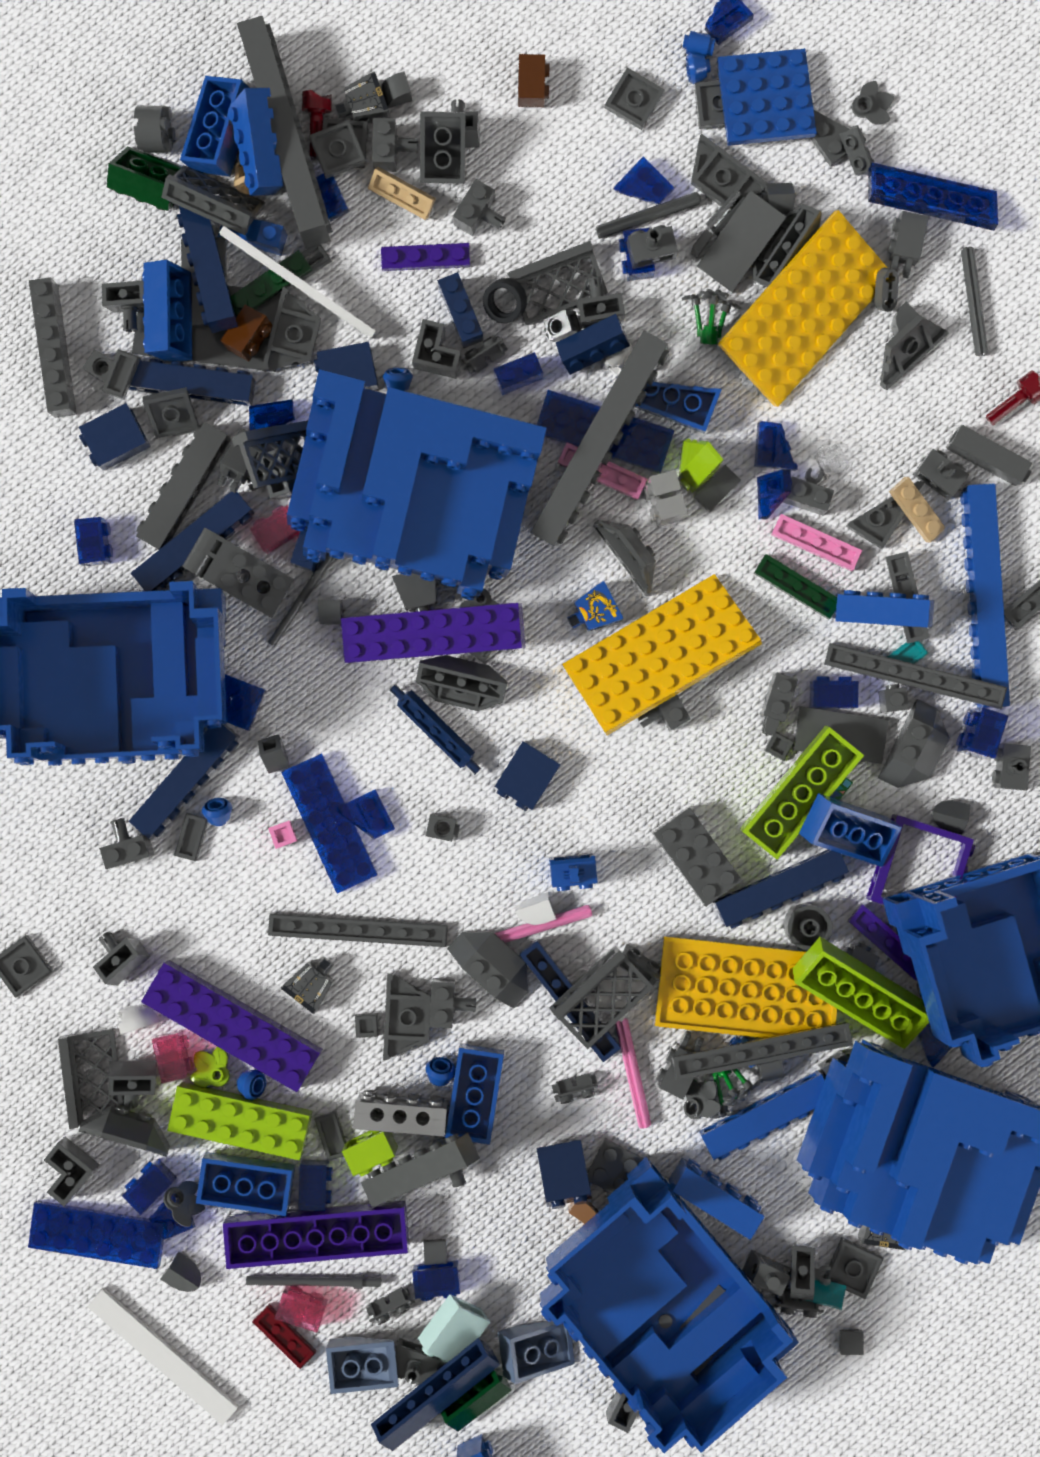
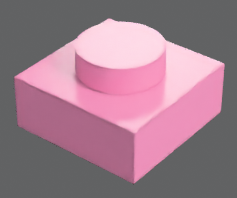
(282, 834)

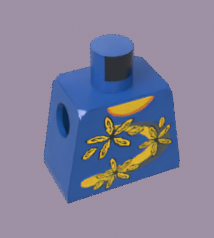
(595, 609)

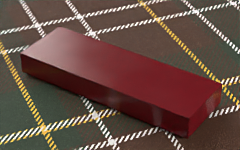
(284, 1337)

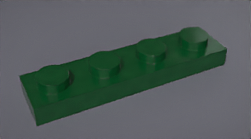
(269, 283)
(796, 586)

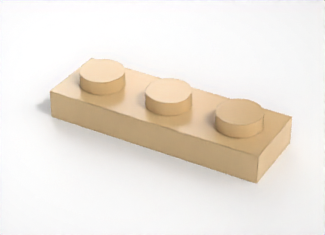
(401, 193)
(917, 509)

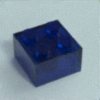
(981, 733)

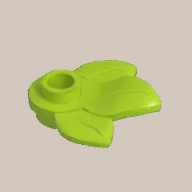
(208, 1065)

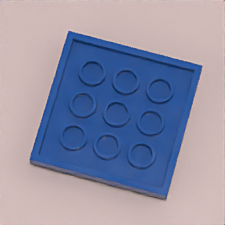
(766, 97)

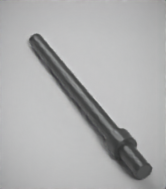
(300, 600)
(356, 1282)

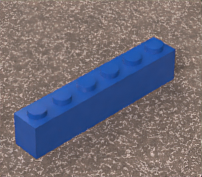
(763, 1116)

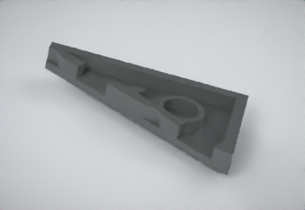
(828, 138)
(879, 522)

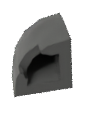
(952, 816)
(182, 1274)

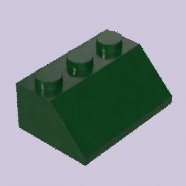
(140, 177)
(476, 1400)

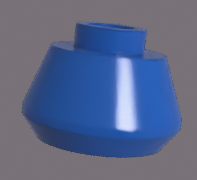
(697, 67)
(398, 378)
(217, 811)
(440, 1071)
(251, 1084)

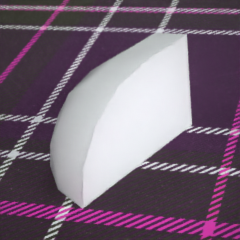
(617, 361)
(536, 910)
(136, 1018)

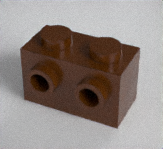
(531, 80)
(249, 335)

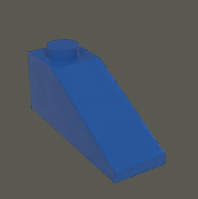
(264, 236)

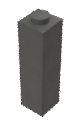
(989, 455)

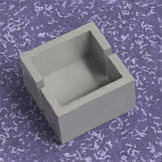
(666, 504)

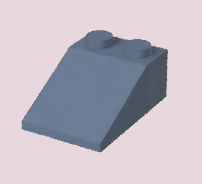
(534, 1350)
(361, 1364)

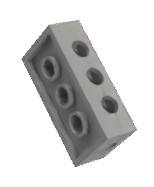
(392, 1121)

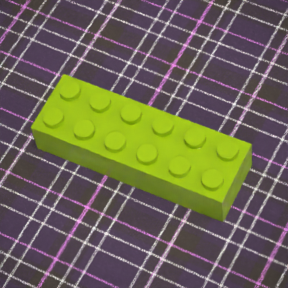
(785, 808)
(861, 992)
(239, 1121)

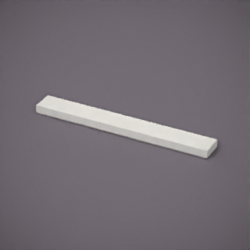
(297, 282)
(163, 1356)

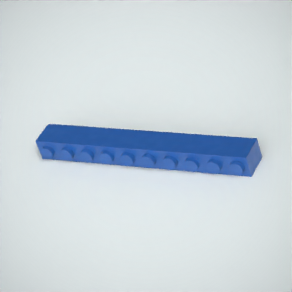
(985, 586)

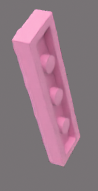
(612, 475)
(816, 542)

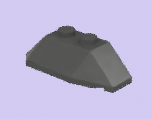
(786, 243)
(630, 552)
(461, 682)
(916, 747)
(492, 965)
(127, 1128)

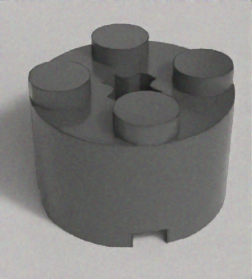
(154, 129)
(798, 917)

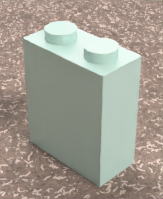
(453, 1328)

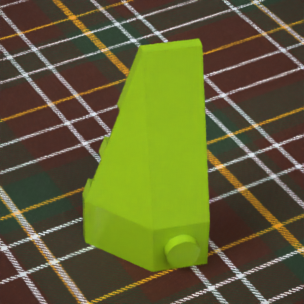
(697, 463)

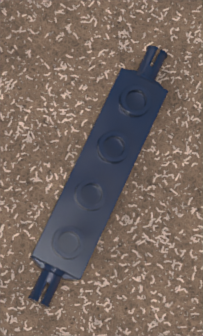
(435, 728)

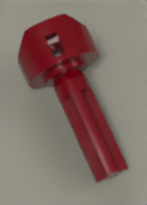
(317, 107)
(1028, 390)

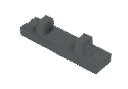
(904, 583)

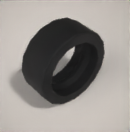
(491, 308)

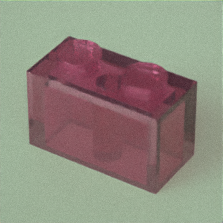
(273, 531)
(172, 1056)
(301, 1308)

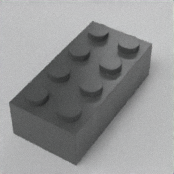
(696, 856)

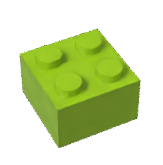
(369, 1150)

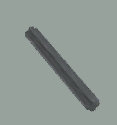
(648, 215)
(974, 301)

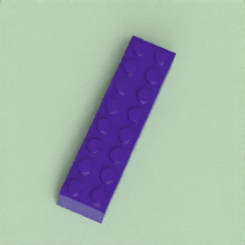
(433, 632)
(232, 1025)
(316, 1235)

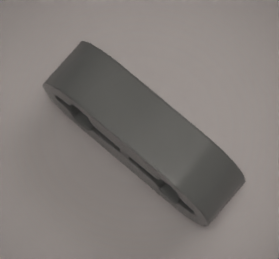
(886, 289)

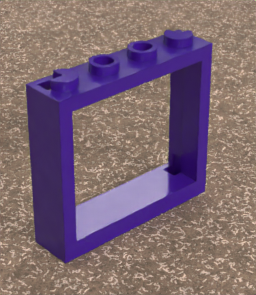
(881, 873)

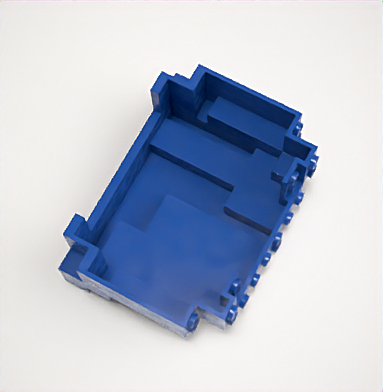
(412, 483)
(111, 674)
(976, 954)
(923, 1155)
(654, 1259)

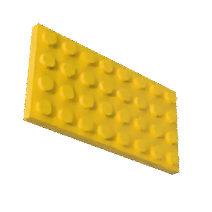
(804, 309)
(661, 654)
(735, 990)

